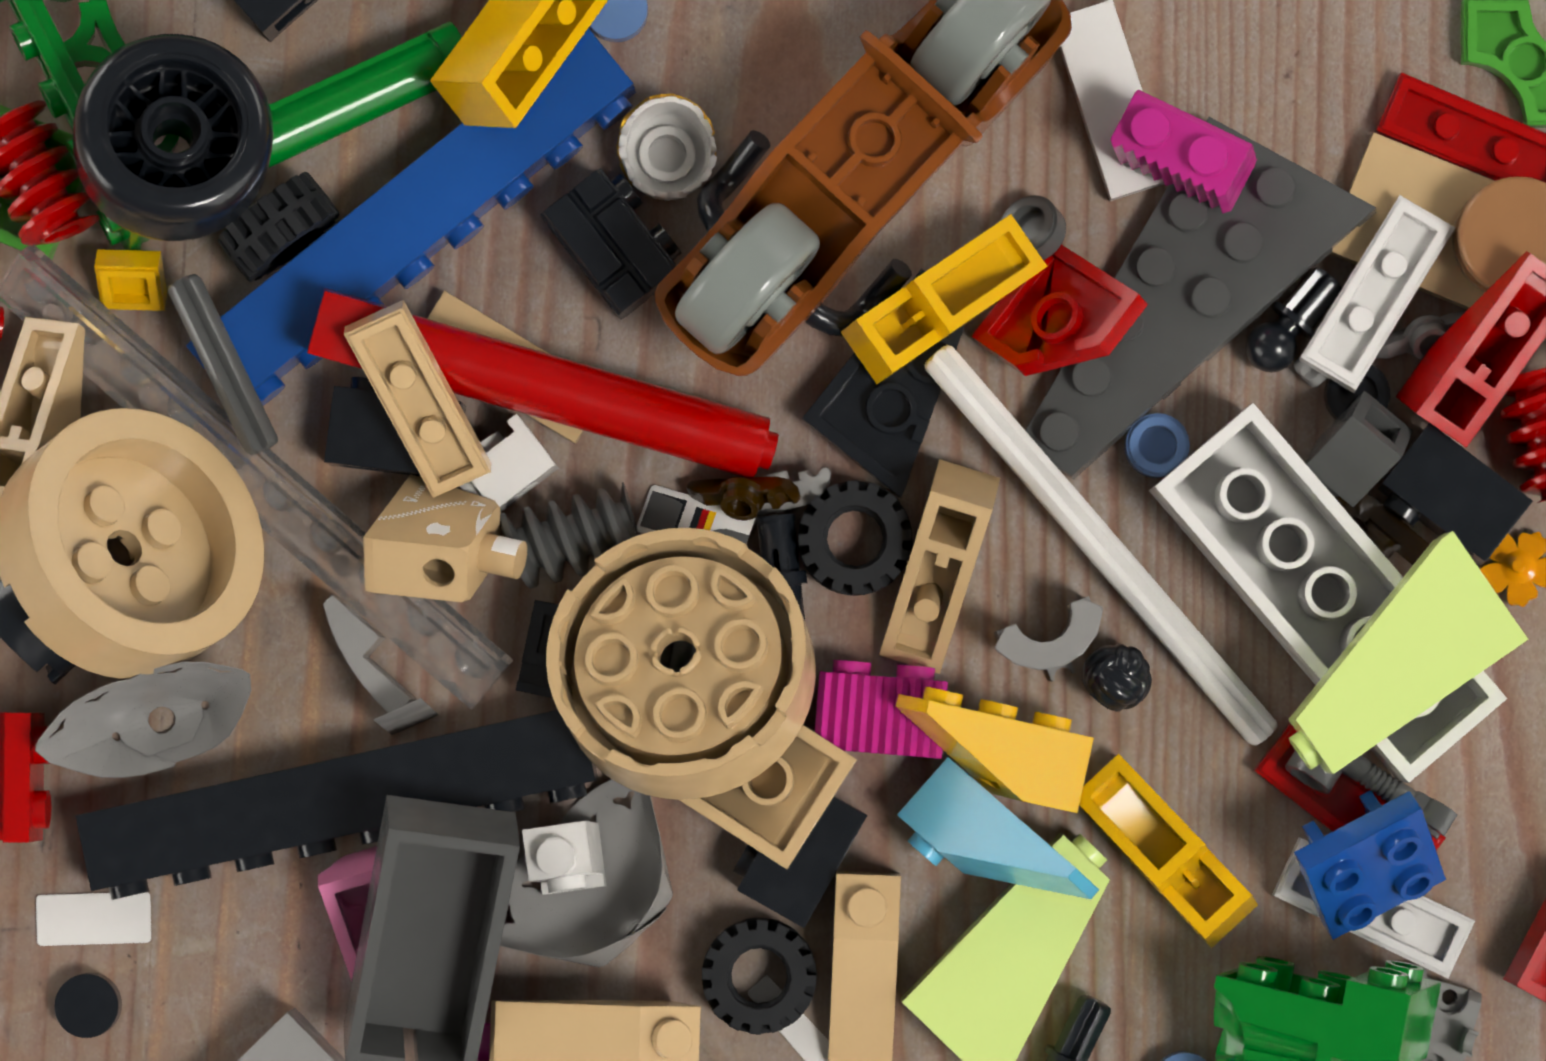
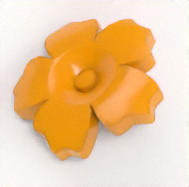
(1518, 568)

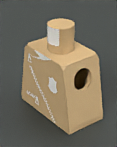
(438, 545)

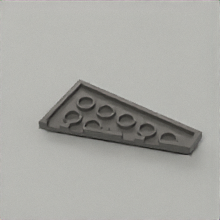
(1202, 287)

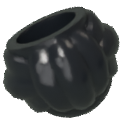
(1117, 676)

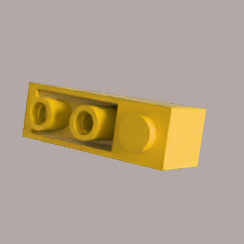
(1006, 756)

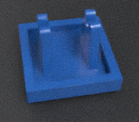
(1369, 863)

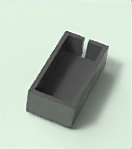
(431, 931)

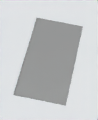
(406, 716)

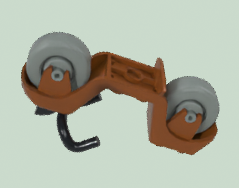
(847, 177)

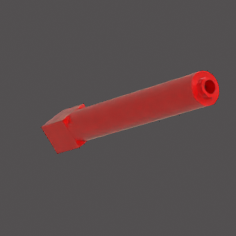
(569, 392)

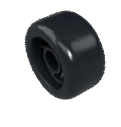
(184, 90)

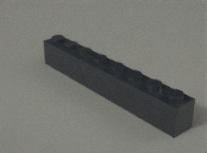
(326, 801)

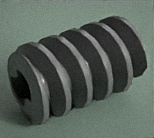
(572, 535)

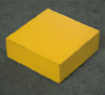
(131, 279)

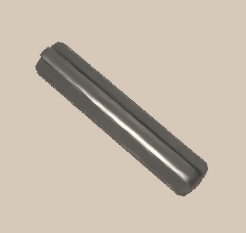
(222, 364)

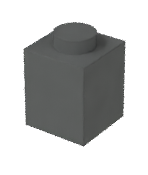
(1358, 449)

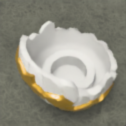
(666, 147)

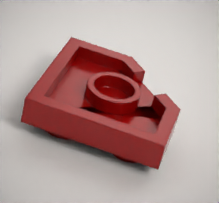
(1060, 316)

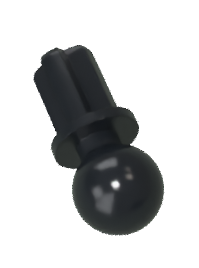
(1273, 344)

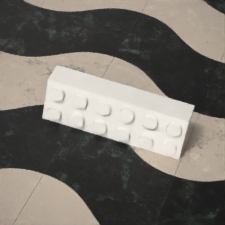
(1303, 568)

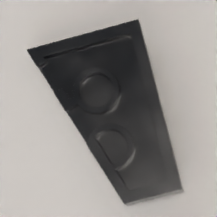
(880, 422)

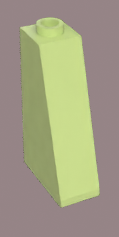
(1411, 653)
(1006, 963)

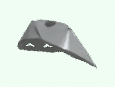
(87, 740)
(602, 921)

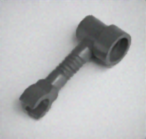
(1361, 770)

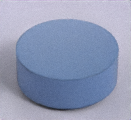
(620, 20)
(1156, 445)

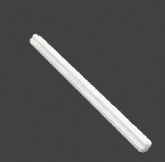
(1100, 545)

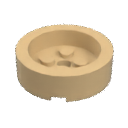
(176, 514)
(724, 710)

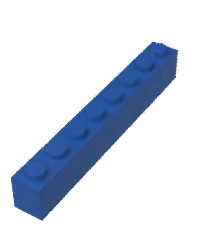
(423, 211)

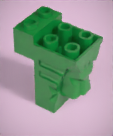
(1333, 1017)

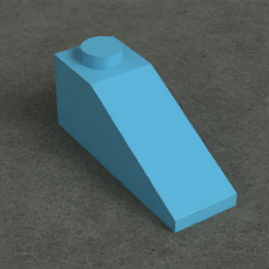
(983, 837)

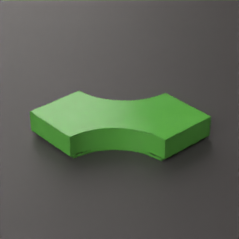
(1507, 44)

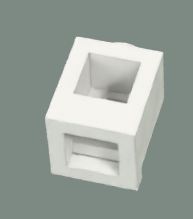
(516, 465)
(565, 857)

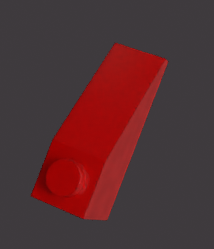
(1481, 353)

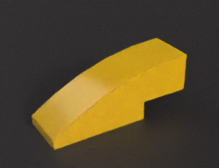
(943, 299)
(1166, 851)

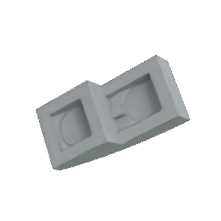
(357, 642)

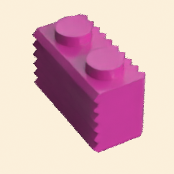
(1183, 151)
(862, 714)

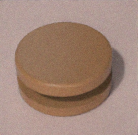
(1499, 228)

